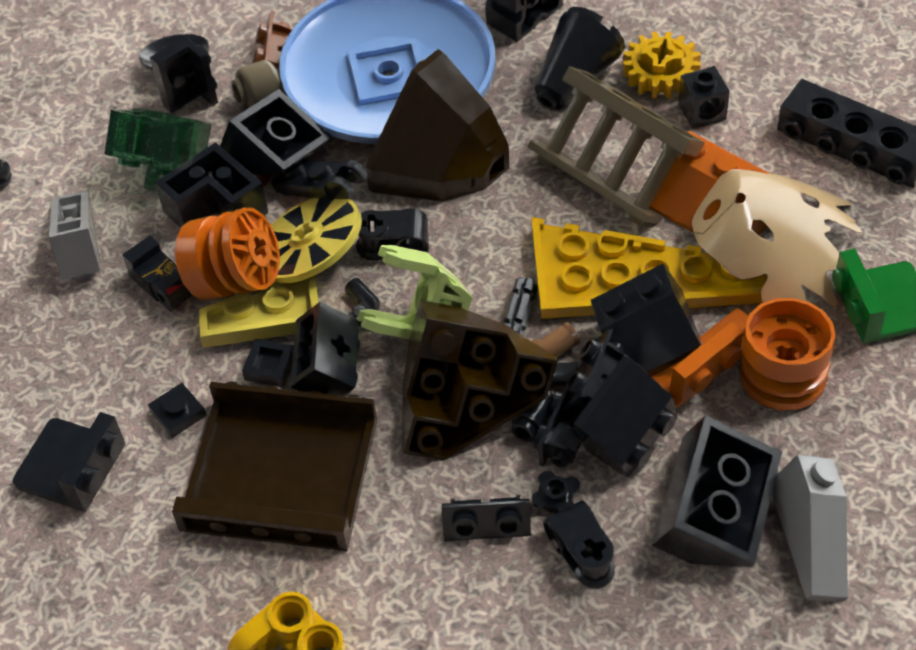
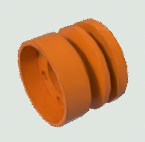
(227, 254)
(786, 353)

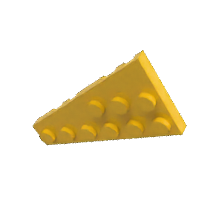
(583, 265)

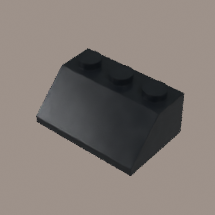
(717, 496)

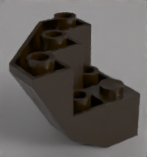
(438, 138)
(466, 379)

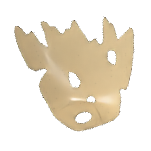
(799, 246)

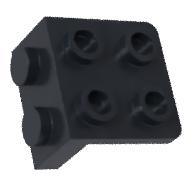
(70, 461)

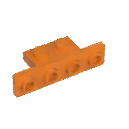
(719, 351)

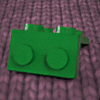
(878, 298)

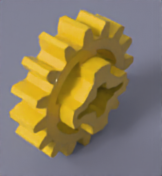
(659, 62)

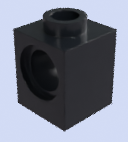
(703, 97)

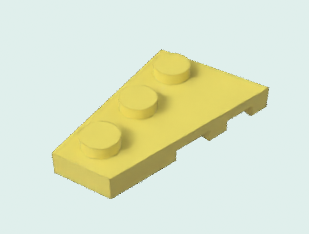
(257, 315)

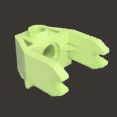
(434, 285)

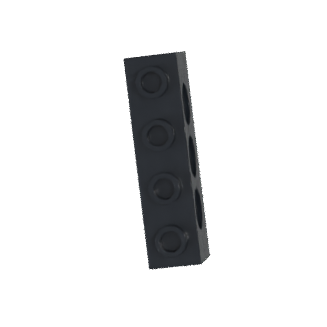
(850, 131)

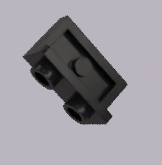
(183, 74)

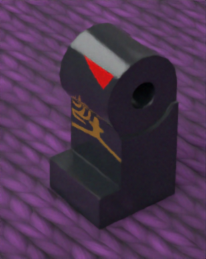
(156, 273)

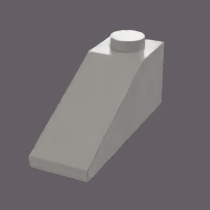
(74, 236)
(815, 525)

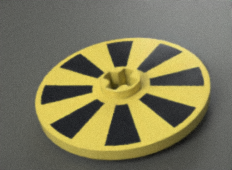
(315, 236)

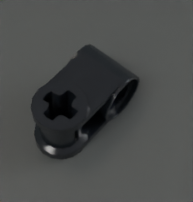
(395, 227)
(582, 544)

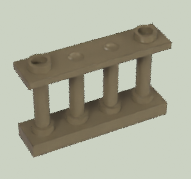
(644, 126)

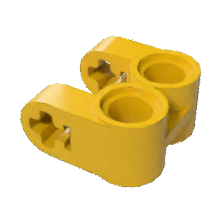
(268, 631)

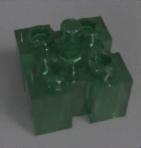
(154, 140)

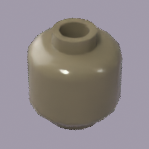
(255, 83)

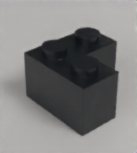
(209, 185)

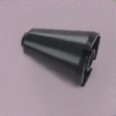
(577, 43)

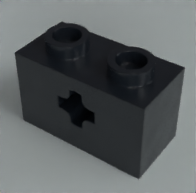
(325, 351)

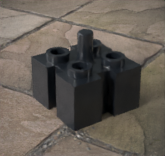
(518, 17)

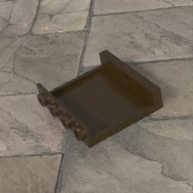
(279, 466)

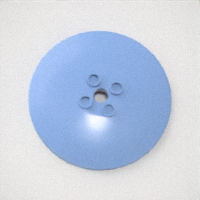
(343, 47)

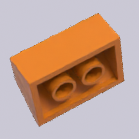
(692, 180)

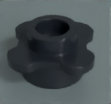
(548, 483)

